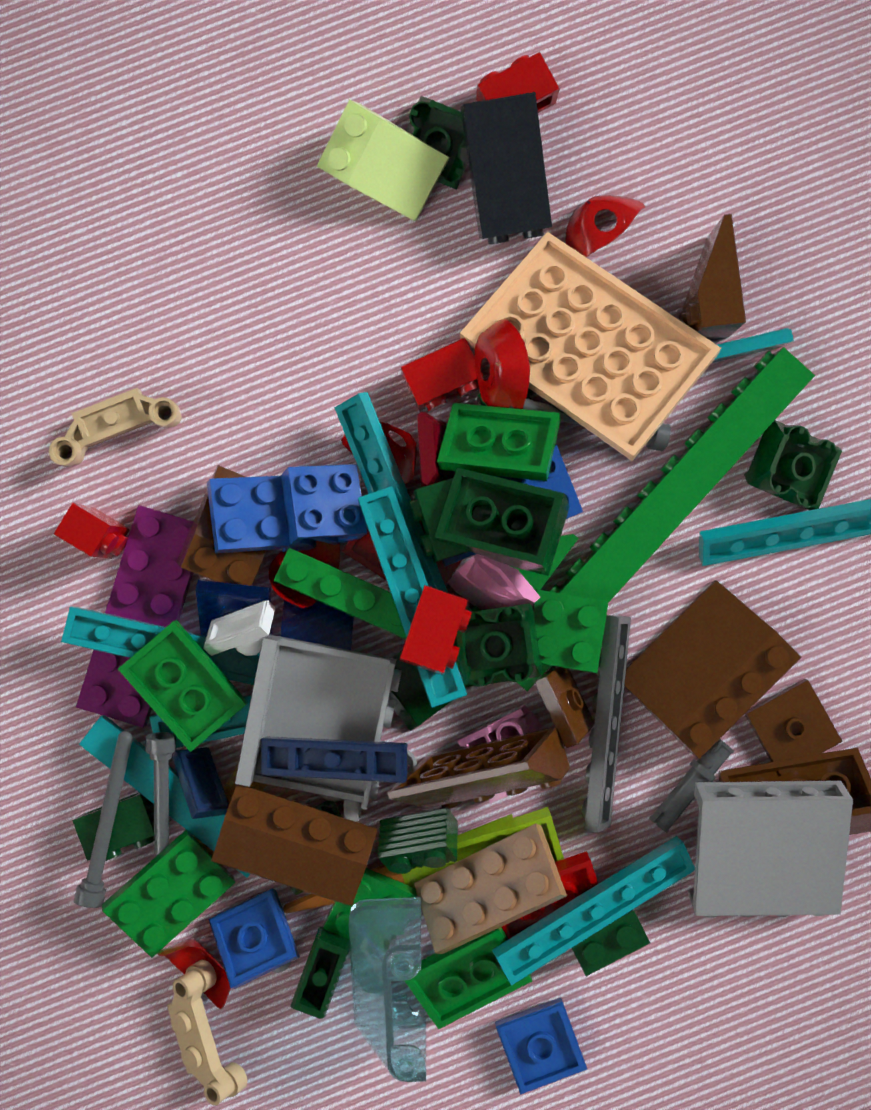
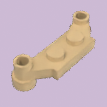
(111, 420)
(196, 1038)

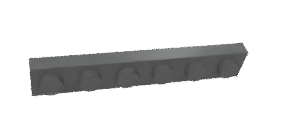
(606, 731)

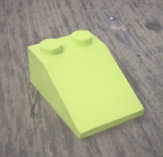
(382, 160)

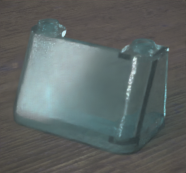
(383, 950)

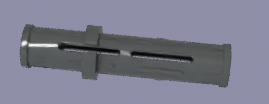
(683, 794)

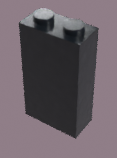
(506, 167)

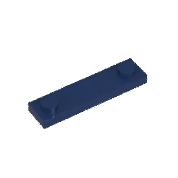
(334, 759)

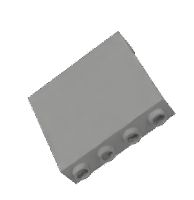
(317, 695)
(771, 848)

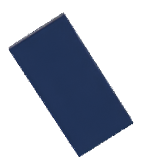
(200, 783)

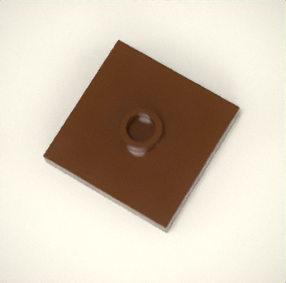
(565, 705)
(793, 724)

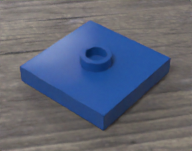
(253, 938)
(540, 1045)

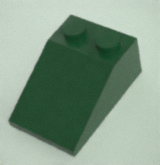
(504, 520)

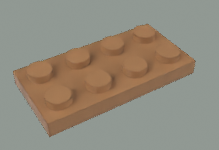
(489, 889)

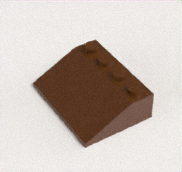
(708, 668)
(485, 770)

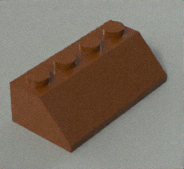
(830, 766)
(294, 845)

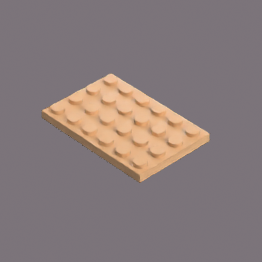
(596, 344)

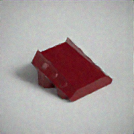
(431, 434)

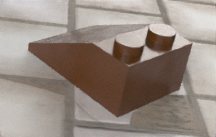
(715, 294)
(199, 551)

